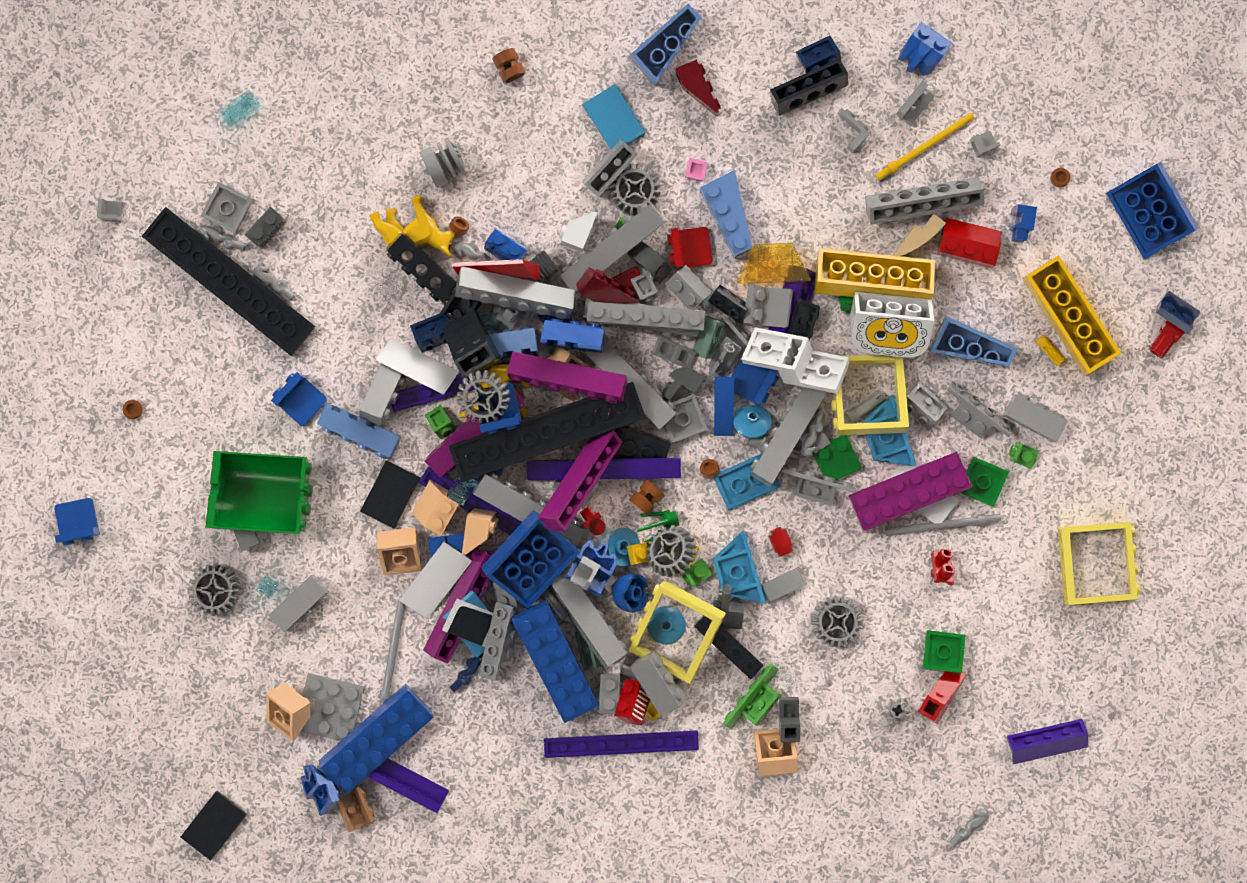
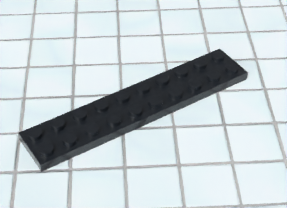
(228, 281)
(544, 434)

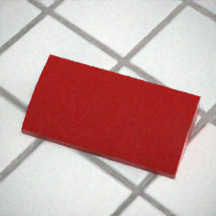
(513, 268)

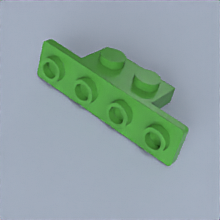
(757, 701)

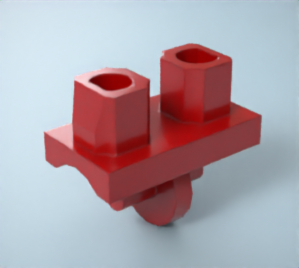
(592, 520)
(942, 566)

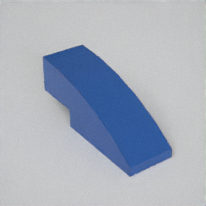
(723, 406)

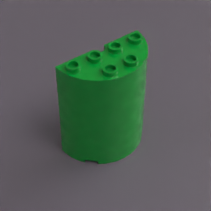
(259, 492)

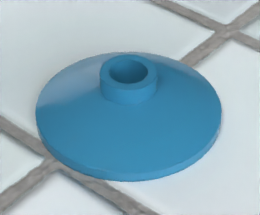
(752, 427)
(623, 537)
(677, 625)

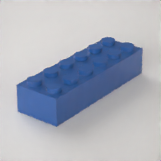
(555, 661)
(375, 739)

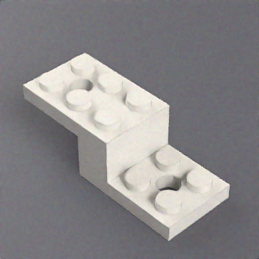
(795, 360)

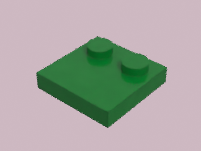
(837, 459)
(985, 481)
(944, 652)

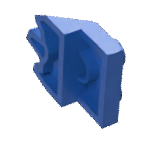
(924, 49)
(598, 555)
(320, 788)

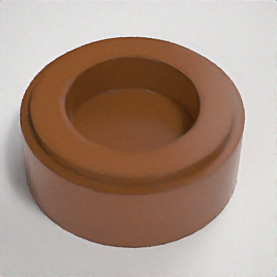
(1060, 177)
(459, 226)
(132, 409)
(709, 468)

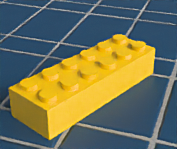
(851, 272)
(1071, 315)

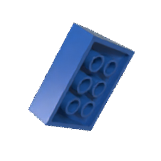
(1152, 210)
(529, 560)

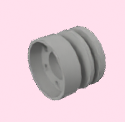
(442, 162)

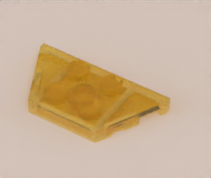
(773, 264)

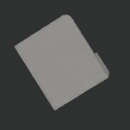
(983, 143)
(109, 210)
(584, 573)

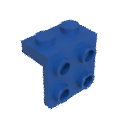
(753, 382)
(299, 398)
(511, 416)
(76, 521)

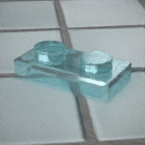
(239, 108)
(461, 491)

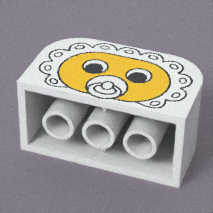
(891, 324)

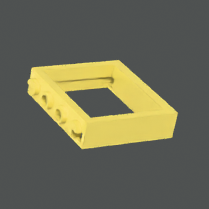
(901, 401)
(1067, 567)
(692, 602)

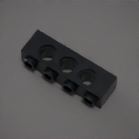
(809, 87)
(404, 243)
(731, 648)

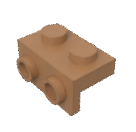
(355, 809)

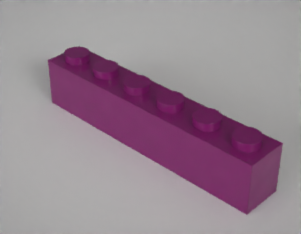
(567, 377)
(440, 458)
(579, 481)
(443, 644)

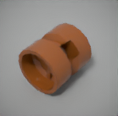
(506, 59)
(644, 504)

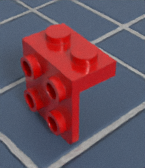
(690, 247)

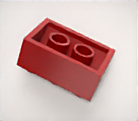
(969, 243)

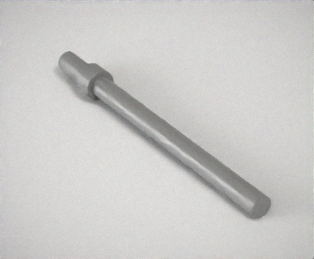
(980, 520)
(385, 692)

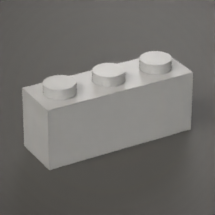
(609, 168)
(381, 395)
(1035, 417)
(299, 604)
(657, 683)

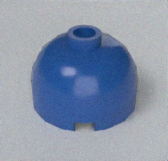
(630, 592)

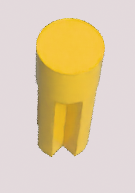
(1049, 350)

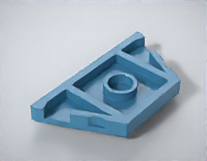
(891, 446)
(736, 568)

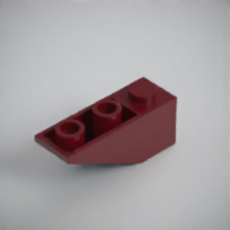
(693, 82)
(600, 288)

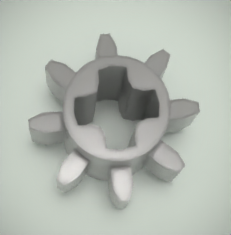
(899, 714)

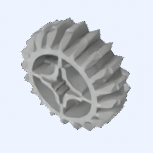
(623, 178)
(468, 405)
(680, 555)
(214, 598)
(847, 634)

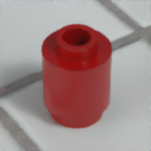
(780, 541)

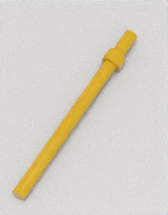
(894, 166)

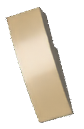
(919, 236)

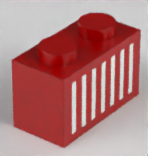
(632, 703)

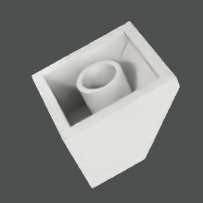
(578, 232)

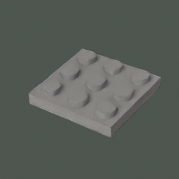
(332, 706)

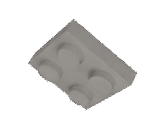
(227, 207)
(688, 420)

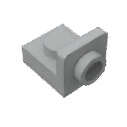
(644, 287)

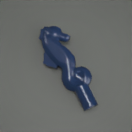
(463, 677)

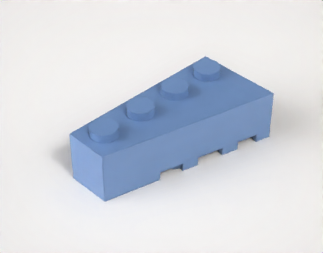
(663, 45)
(728, 212)
(518, 341)
(966, 342)
(358, 430)

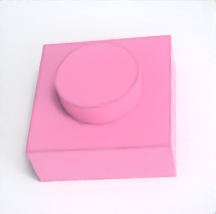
(696, 169)

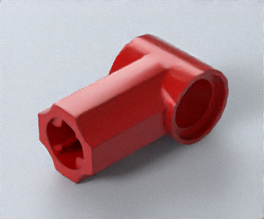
(1167, 337)

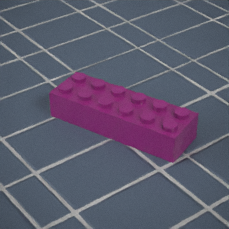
(910, 491)

